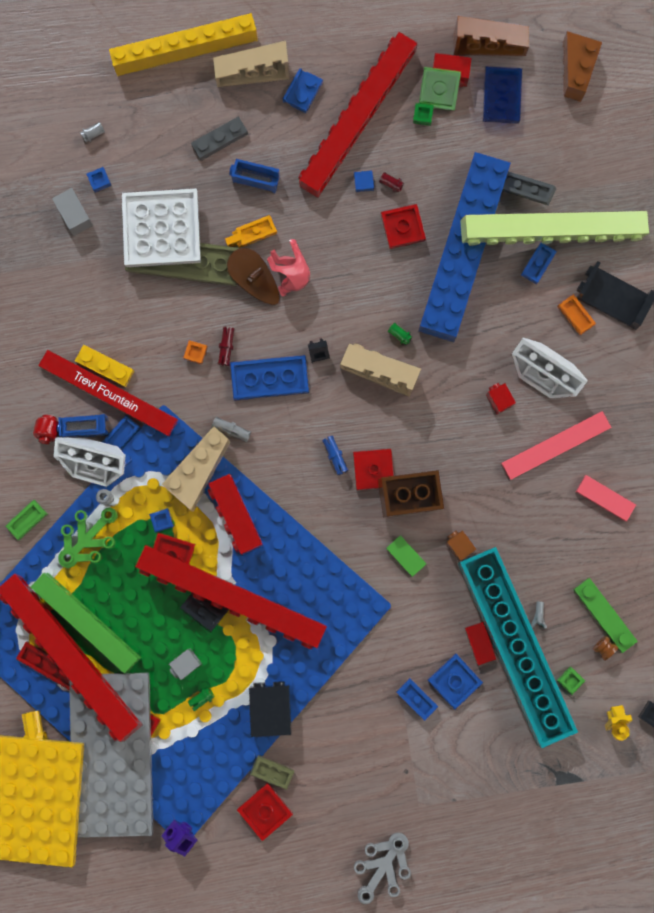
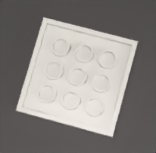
(161, 228)

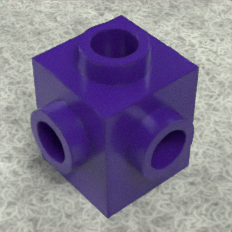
(179, 837)

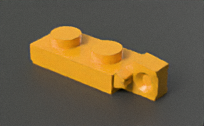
(252, 232)

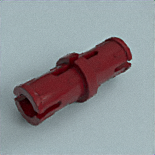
(226, 346)

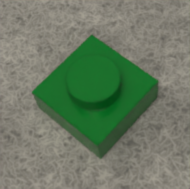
(423, 114)

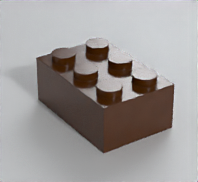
(410, 493)

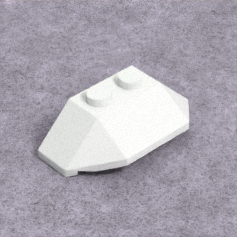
(547, 370)
(90, 459)

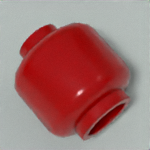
(46, 429)

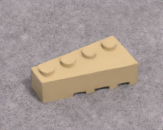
(252, 65)
(380, 369)

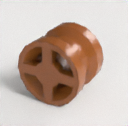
(605, 648)

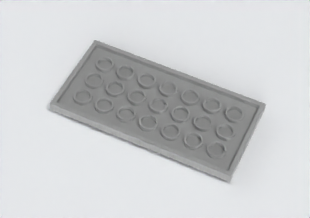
(115, 774)

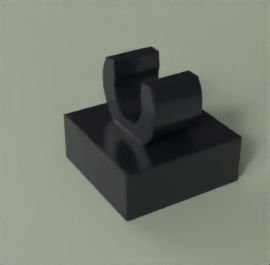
(318, 351)

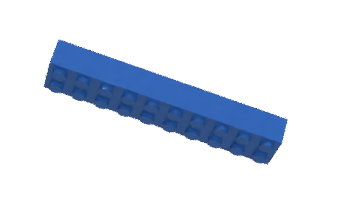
(460, 260)

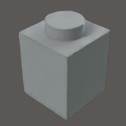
(184, 664)

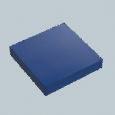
(455, 681)

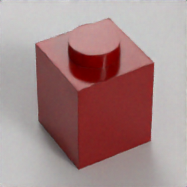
(500, 398)

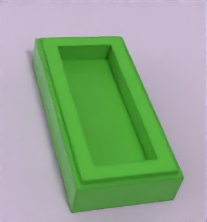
(26, 520)
(406, 556)

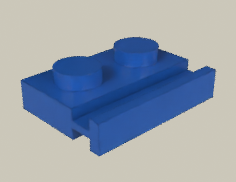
(302, 90)

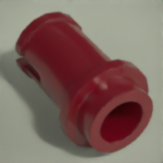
(391, 182)

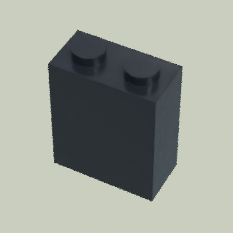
(270, 709)

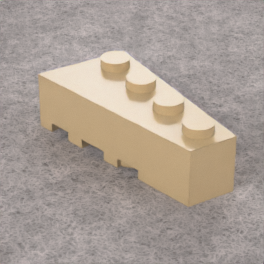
(196, 470)

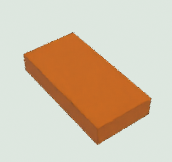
(576, 315)

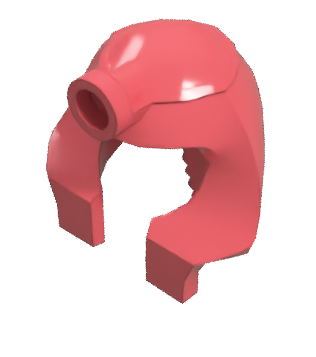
(296, 269)

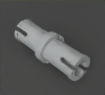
(231, 429)

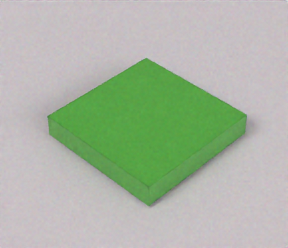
(440, 88)

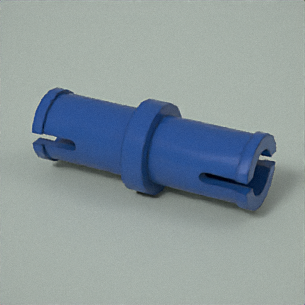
(335, 455)

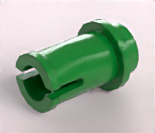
(399, 333)
(202, 698)

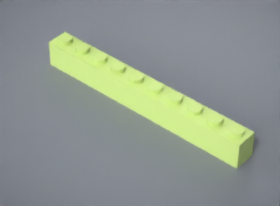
(554, 227)

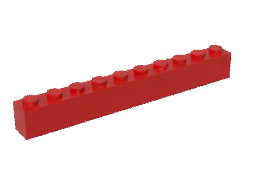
(357, 115)
(230, 596)
(70, 658)

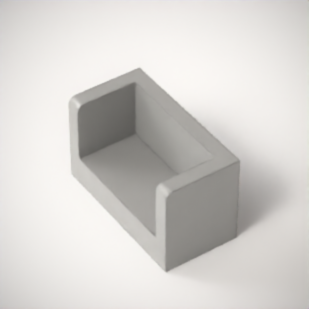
(72, 211)

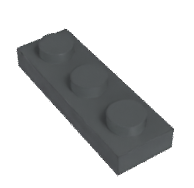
(219, 138)
(529, 188)

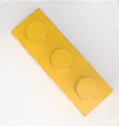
(104, 365)

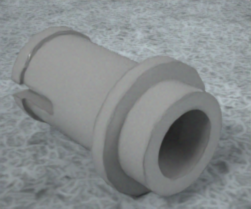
(92, 132)
(101, 494)

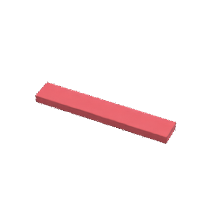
(556, 445)

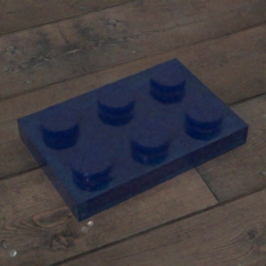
(502, 95)

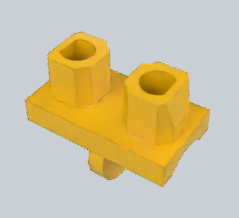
(618, 722)

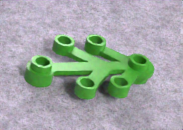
(85, 539)

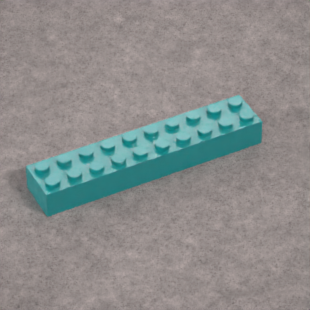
(517, 648)

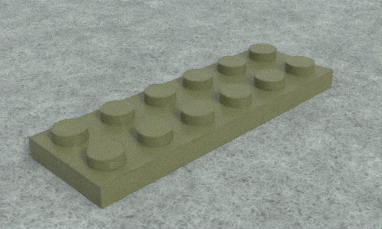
(210, 270)

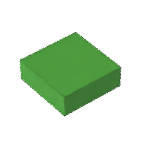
(571, 680)

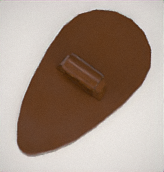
(253, 275)

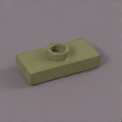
(272, 772)

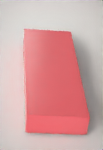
(605, 498)

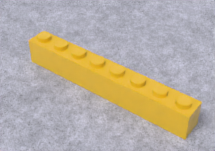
(183, 44)

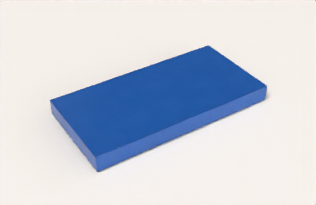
(269, 377)

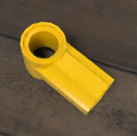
(33, 725)

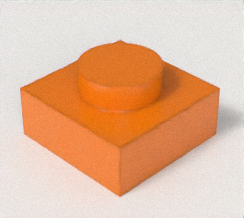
(195, 352)

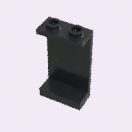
(615, 297)

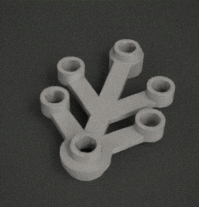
(384, 865)

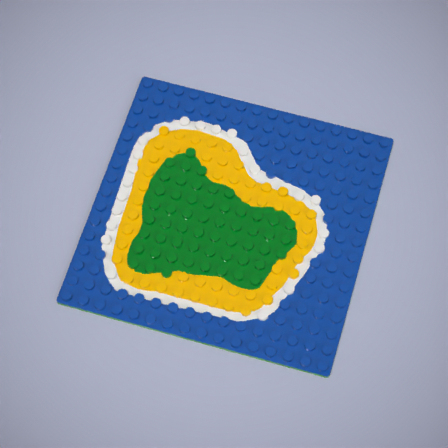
(207, 750)

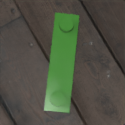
(605, 615)

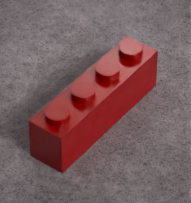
(235, 514)

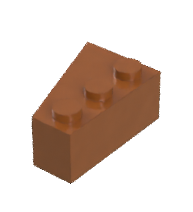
(578, 62)

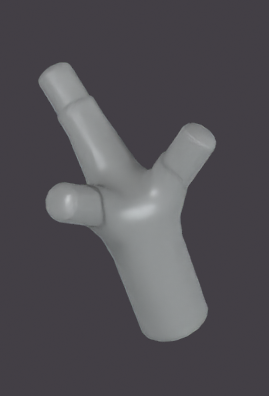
(538, 618)

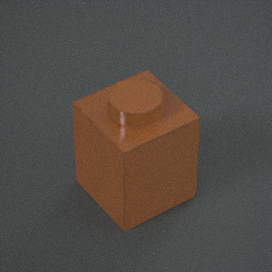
(460, 545)

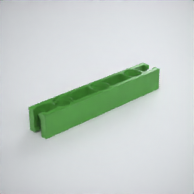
(85, 622)

